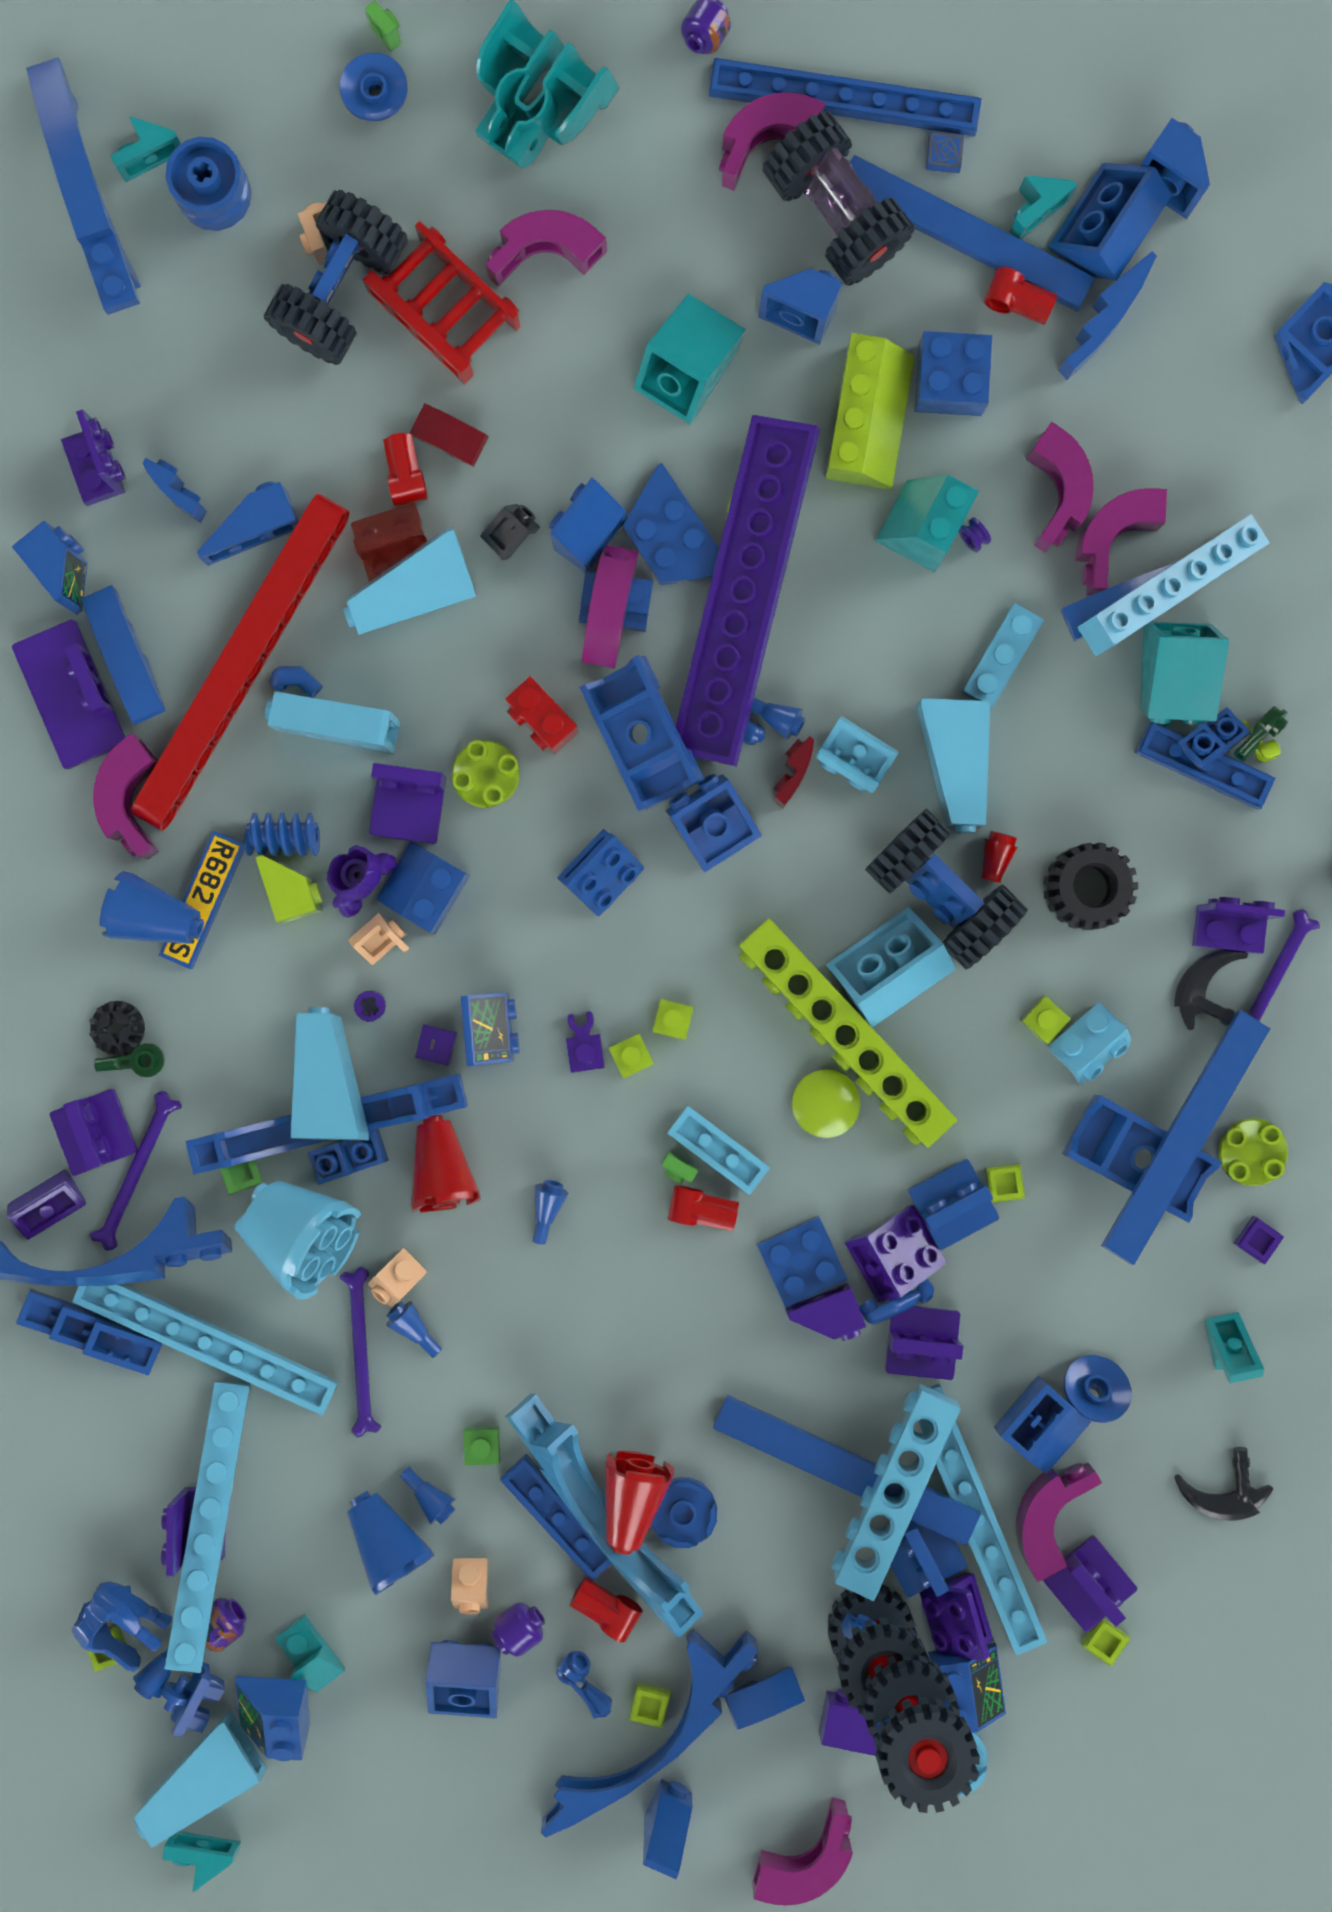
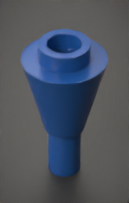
(782, 718)
(548, 1201)
(407, 1322)
(434, 1502)
(152, 1677)

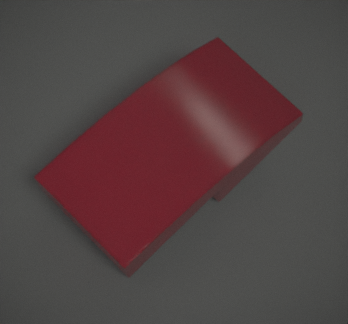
(449, 435)
(798, 762)

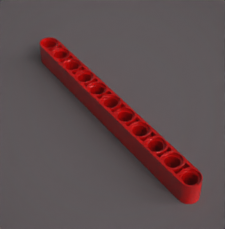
(240, 662)

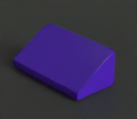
(45, 1205)

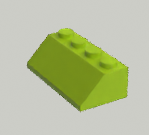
(870, 412)

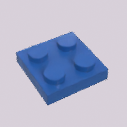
(802, 1261)

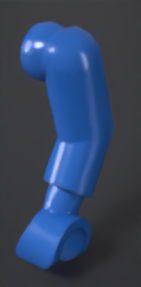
(875, 1314)

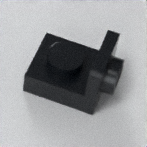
(509, 529)

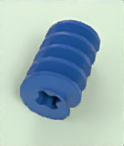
(282, 835)

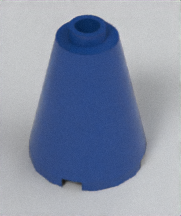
(147, 913)
(385, 1542)

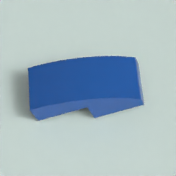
(172, 486)
(1213, 739)
(347, 1157)
(764, 1698)

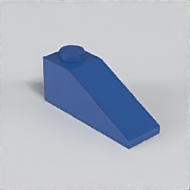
(253, 522)
(667, 1827)

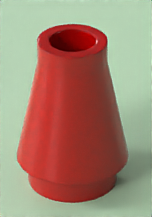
(997, 855)

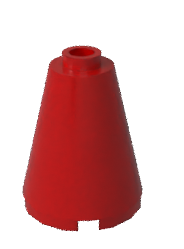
(440, 1169)
(633, 1497)

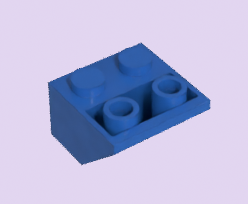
(586, 525)
(1041, 1425)

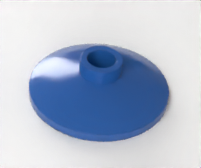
(369, 73)
(1106, 1379)

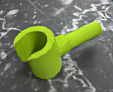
(1266, 751)

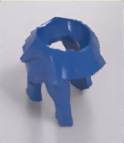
(122, 1607)

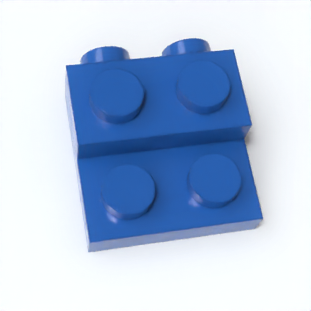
(712, 821)

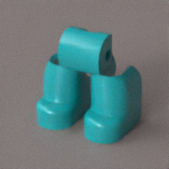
(510, 66)

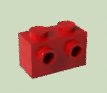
(542, 715)

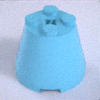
(298, 1234)

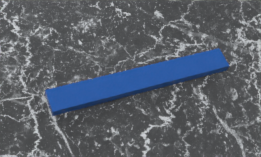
(850, 96)
(975, 236)
(1185, 1137)
(837, 1465)

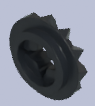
(129, 1037)

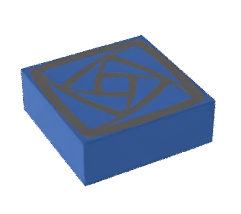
(945, 152)

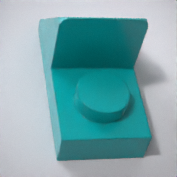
(150, 151)
(1044, 198)
(1233, 1348)
(309, 1654)
(206, 1852)

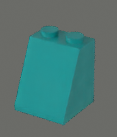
(688, 358)
(927, 518)
(1182, 671)

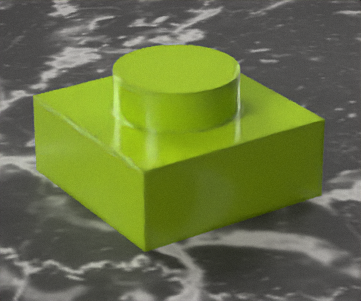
(673, 1019)
(1045, 1019)
(631, 1055)

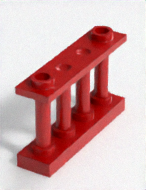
(409, 312)

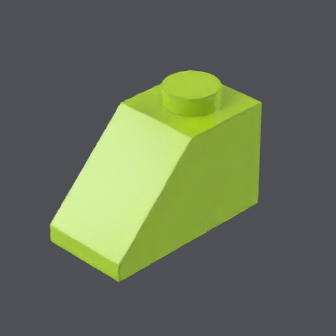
(289, 891)

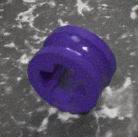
(974, 534)
(359, 1008)

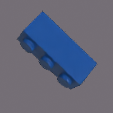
(1111, 219)

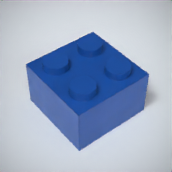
(953, 373)

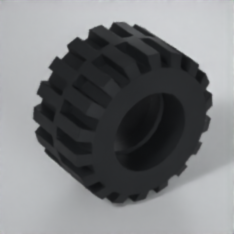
(1118, 881)

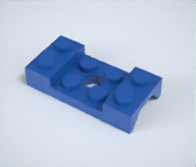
(661, 763)
(1111, 1137)

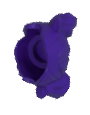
(344, 881)

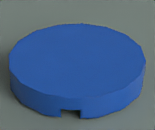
(685, 1513)

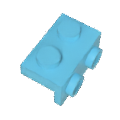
(856, 755)
(1091, 1043)

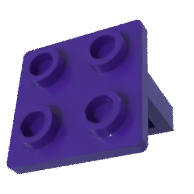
(93, 1132)
(924, 1343)
(1091, 1585)
(958, 1619)

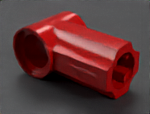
(1013, 294)
(405, 477)
(694, 1207)
(613, 1613)

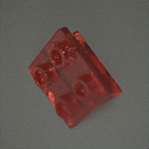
(388, 538)

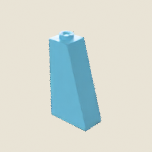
(417, 584)
(333, 721)
(958, 755)
(324, 1081)
(207, 1778)

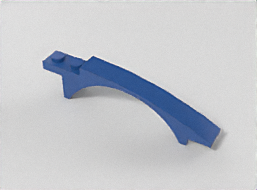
(91, 222)
(274, 1135)
(169, 1244)
(711, 1678)

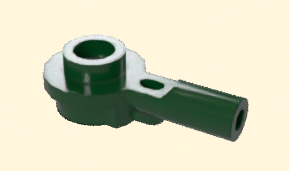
(1271, 723)
(144, 1060)

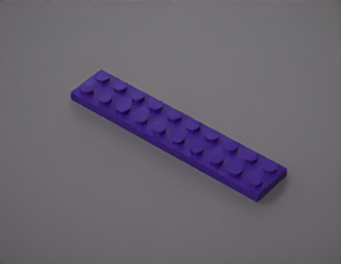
(745, 587)

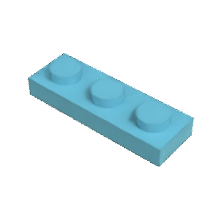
(1002, 655)
(718, 1150)

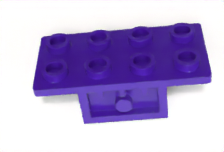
(69, 694)

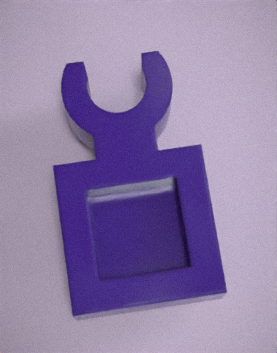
(584, 1050)

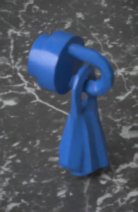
(576, 1668)

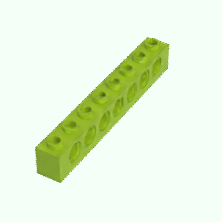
(935, 1116)

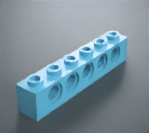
(1173, 585)
(868, 1575)

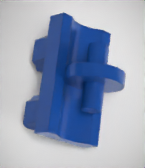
(185, 1696)

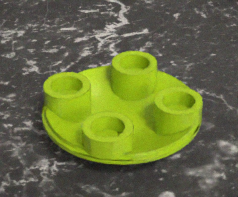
(485, 773)
(826, 1103)
(1253, 1152)

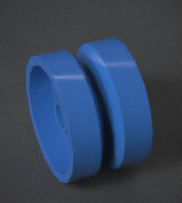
(208, 183)

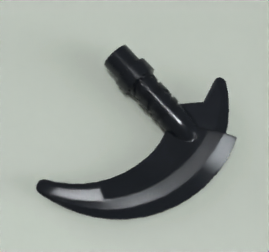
(1192, 988)
(1233, 1505)

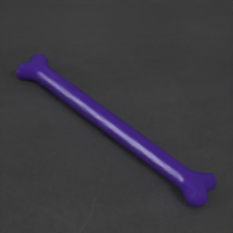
(1302, 926)
(107, 1233)
(364, 1420)

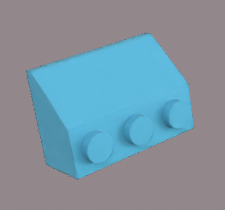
(891, 966)

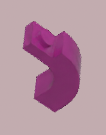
(760, 122)
(546, 233)
(1072, 474)
(1130, 511)
(609, 606)
(113, 794)
(1038, 1515)
(811, 1874)

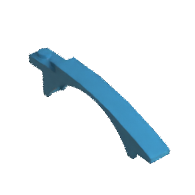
(562, 1464)

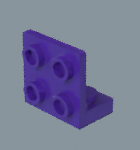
(92, 461)
(407, 803)
(1233, 926)
(896, 1255)
(176, 1523)

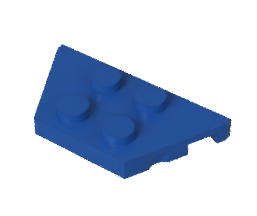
(1307, 343)
(670, 533)

